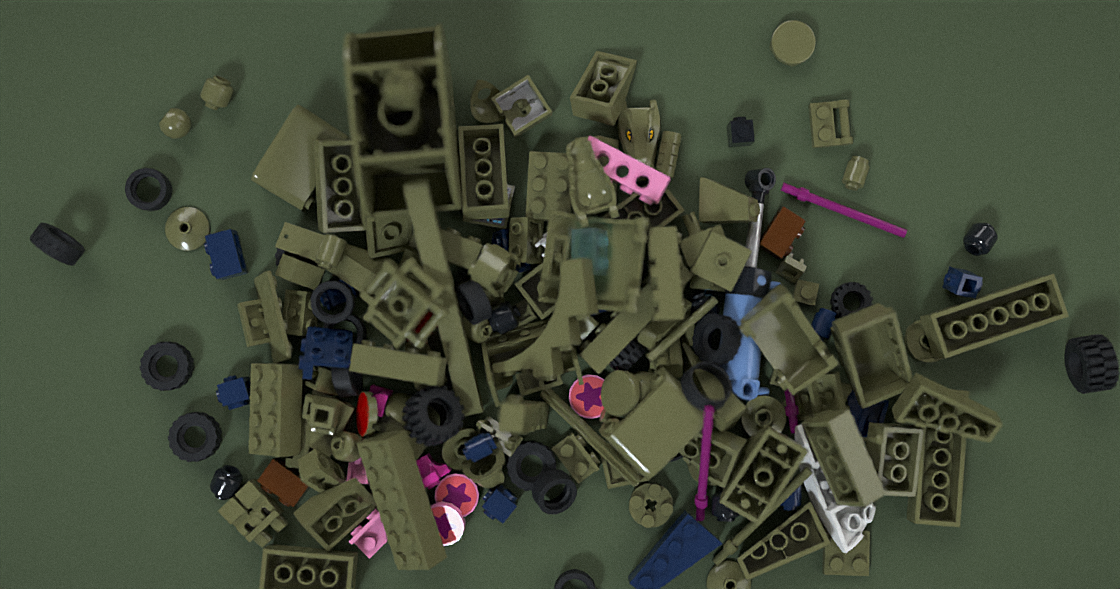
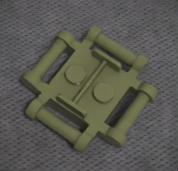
(404, 303)

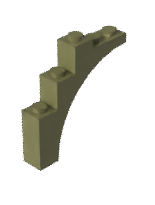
(575, 303)

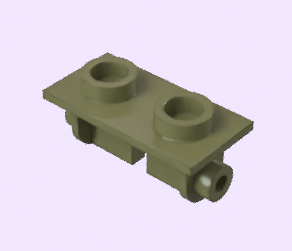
(505, 441)

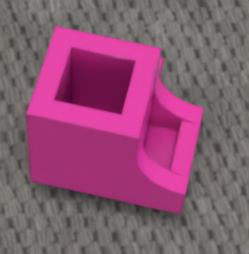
(431, 470)

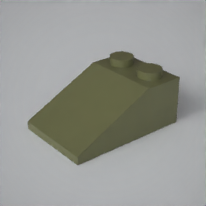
(603, 88)
(335, 512)

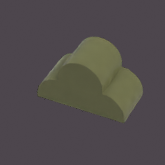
(762, 473)

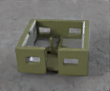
(528, 99)

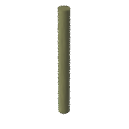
(681, 329)

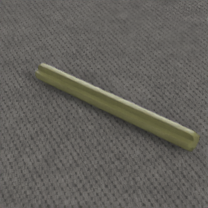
(591, 437)

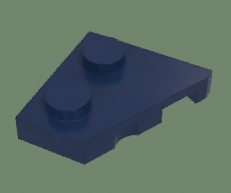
(862, 417)

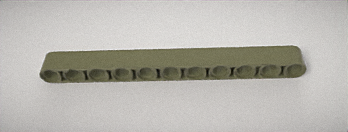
(436, 265)

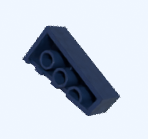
(674, 553)

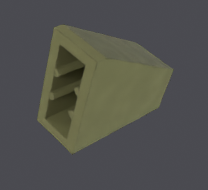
(725, 205)
(322, 441)

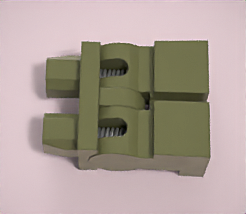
(254, 522)

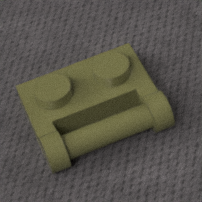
(823, 124)

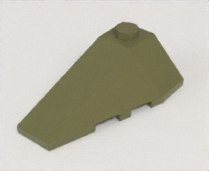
(712, 389)

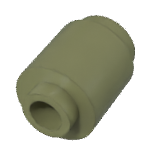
(856, 173)

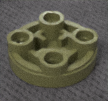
(792, 43)
(620, 393)

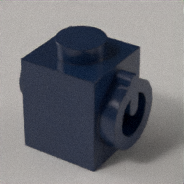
(962, 282)
(234, 392)
(499, 503)

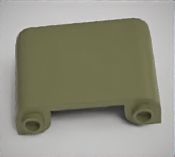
(289, 161)
(787, 340)
(655, 426)

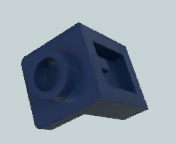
(334, 297)

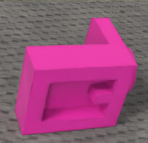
(381, 395)

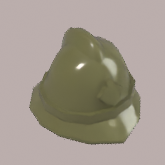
(486, 471)

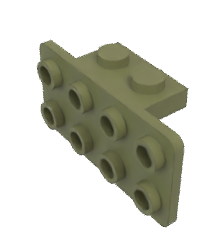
(263, 319)

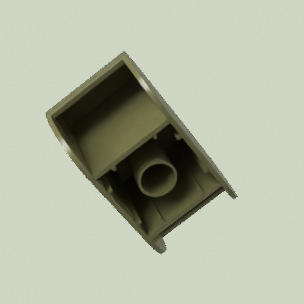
(402, 143)

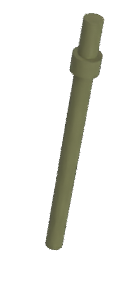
(731, 546)

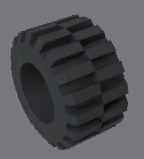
(1091, 363)
(447, 407)

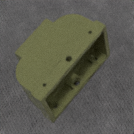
(872, 353)

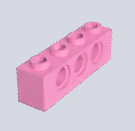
(657, 181)

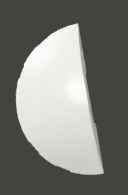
(841, 521)

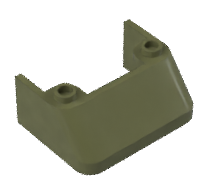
(512, 343)

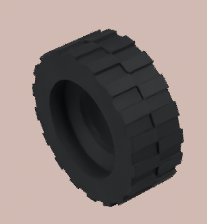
(57, 244)
(730, 339)
(150, 372)
(177, 434)
(523, 450)

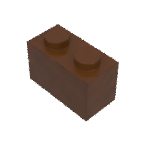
(781, 233)
(283, 482)

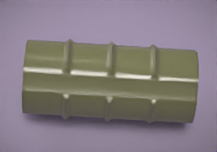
(668, 153)

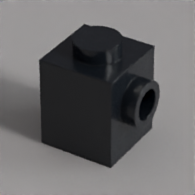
(740, 132)

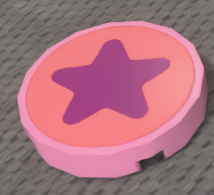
(586, 398)
(459, 491)
(448, 521)

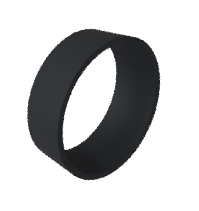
(698, 399)

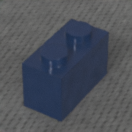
(225, 254)

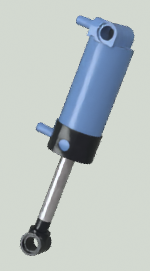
(747, 292)

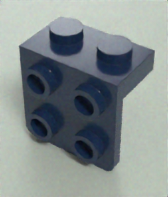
(325, 348)

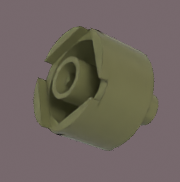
(495, 269)

